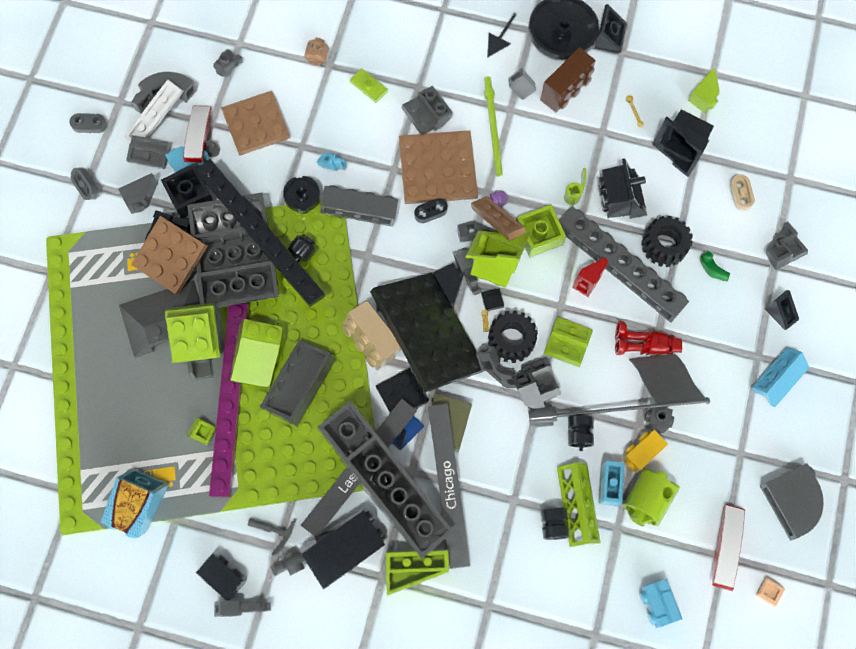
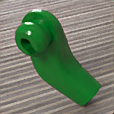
(712, 268)

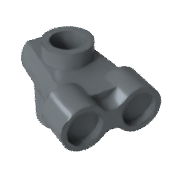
(226, 61)
(292, 564)

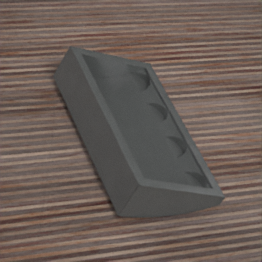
(298, 383)

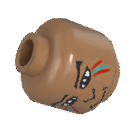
(316, 51)

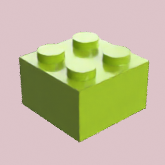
(543, 230)

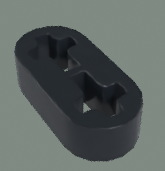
(430, 210)

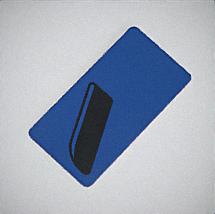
(412, 428)

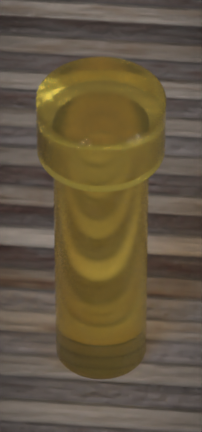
(485, 313)

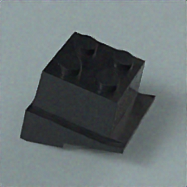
(683, 140)
(622, 192)

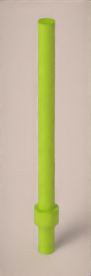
(489, 94)

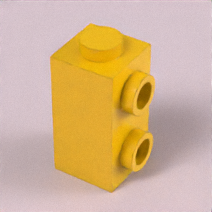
(644, 452)

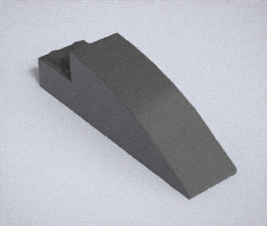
(384, 479)

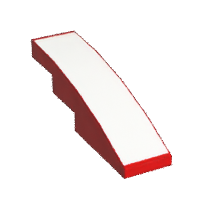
(197, 134)
(729, 547)

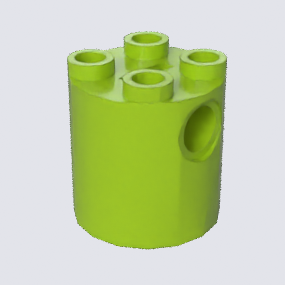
(650, 498)

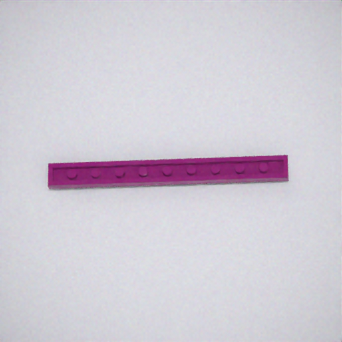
(227, 410)

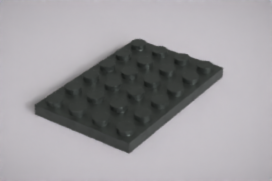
(427, 331)

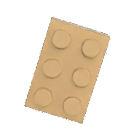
(371, 335)

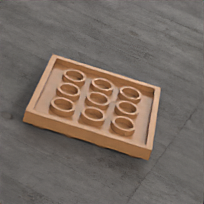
(438, 167)

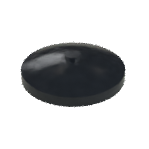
(562, 27)

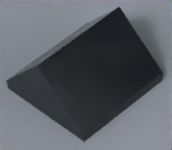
(611, 31)

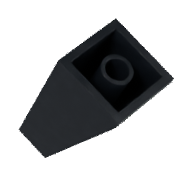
(342, 547)

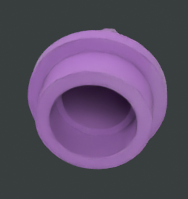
(499, 197)

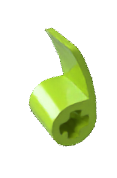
(575, 188)

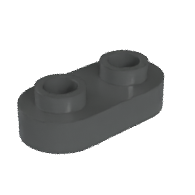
(87, 123)
(84, 183)

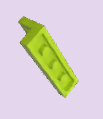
(585, 506)

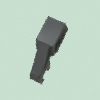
(464, 235)
(466, 265)
(489, 362)
(236, 608)

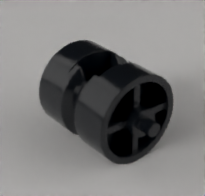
(581, 431)

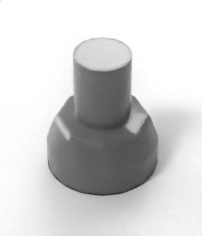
(212, 148)

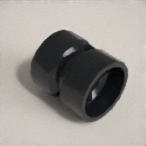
(554, 524)

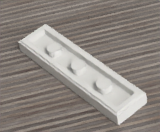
(155, 111)

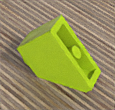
(706, 92)

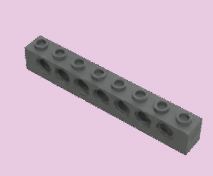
(623, 273)

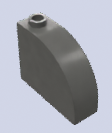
(796, 500)

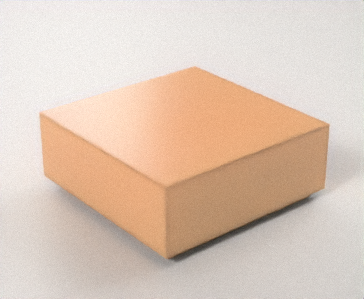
(770, 592)

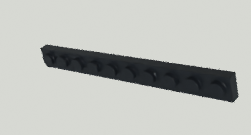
(260, 233)

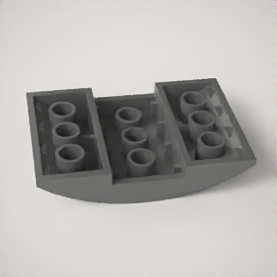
(233, 265)

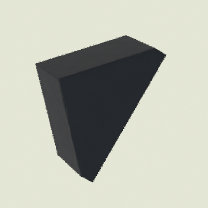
(783, 310)

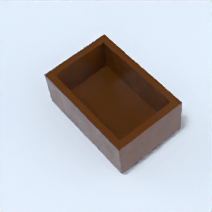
(568, 80)

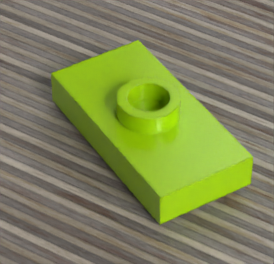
(368, 85)

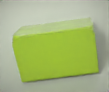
(201, 431)

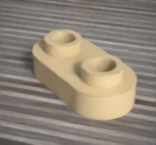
(742, 193)

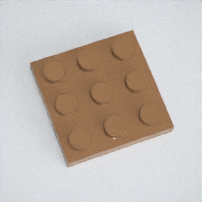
(255, 123)
(169, 255)

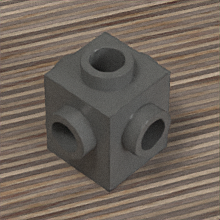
(653, 422)

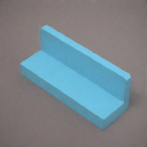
(781, 376)

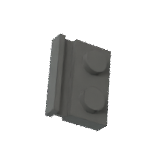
(147, 152)

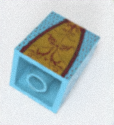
(133, 502)

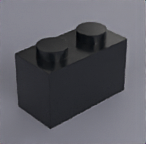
(221, 576)

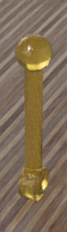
(629, 99)

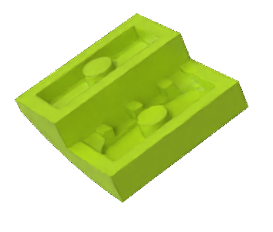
(568, 342)

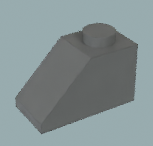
(139, 193)

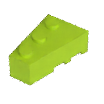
(408, 569)

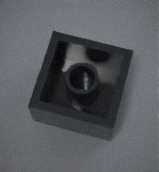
(186, 189)

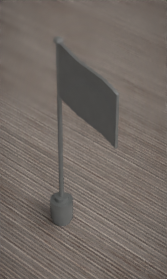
(663, 378)

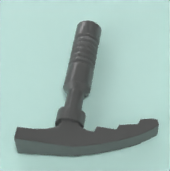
(270, 528)

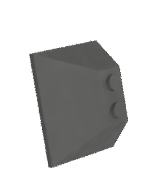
(146, 317)

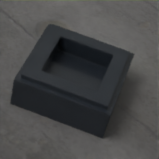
(492, 300)

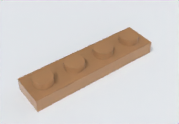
(498, 218)

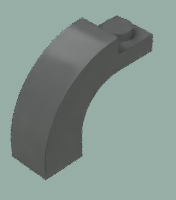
(152, 84)

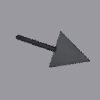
(496, 43)

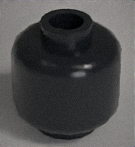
(302, 248)

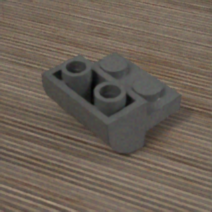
(427, 110)

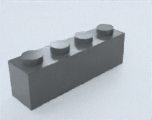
(359, 205)

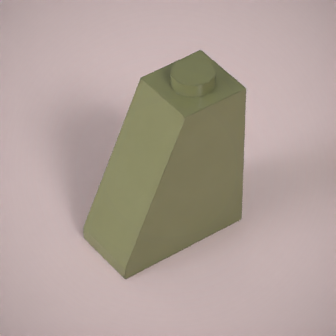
(459, 414)

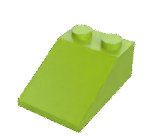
(256, 353)

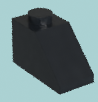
(450, 282)

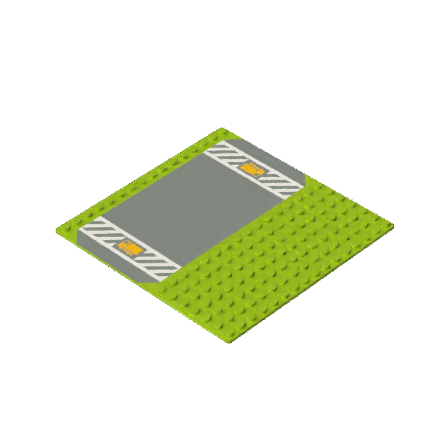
(137, 411)

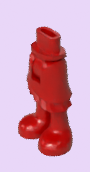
(654, 341)

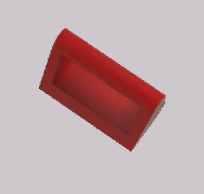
(589, 277)

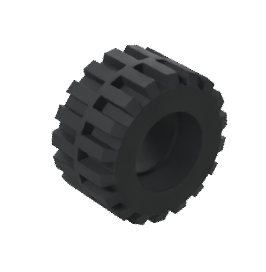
(673, 229)
(516, 322)

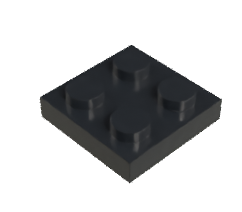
(400, 387)

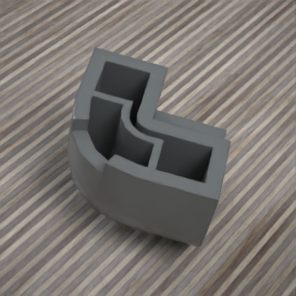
(536, 384)

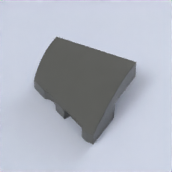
(785, 247)

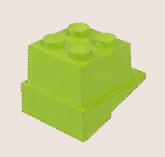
(496, 256)
(192, 332)

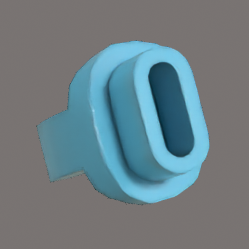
(331, 162)

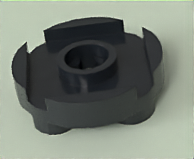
(301, 184)

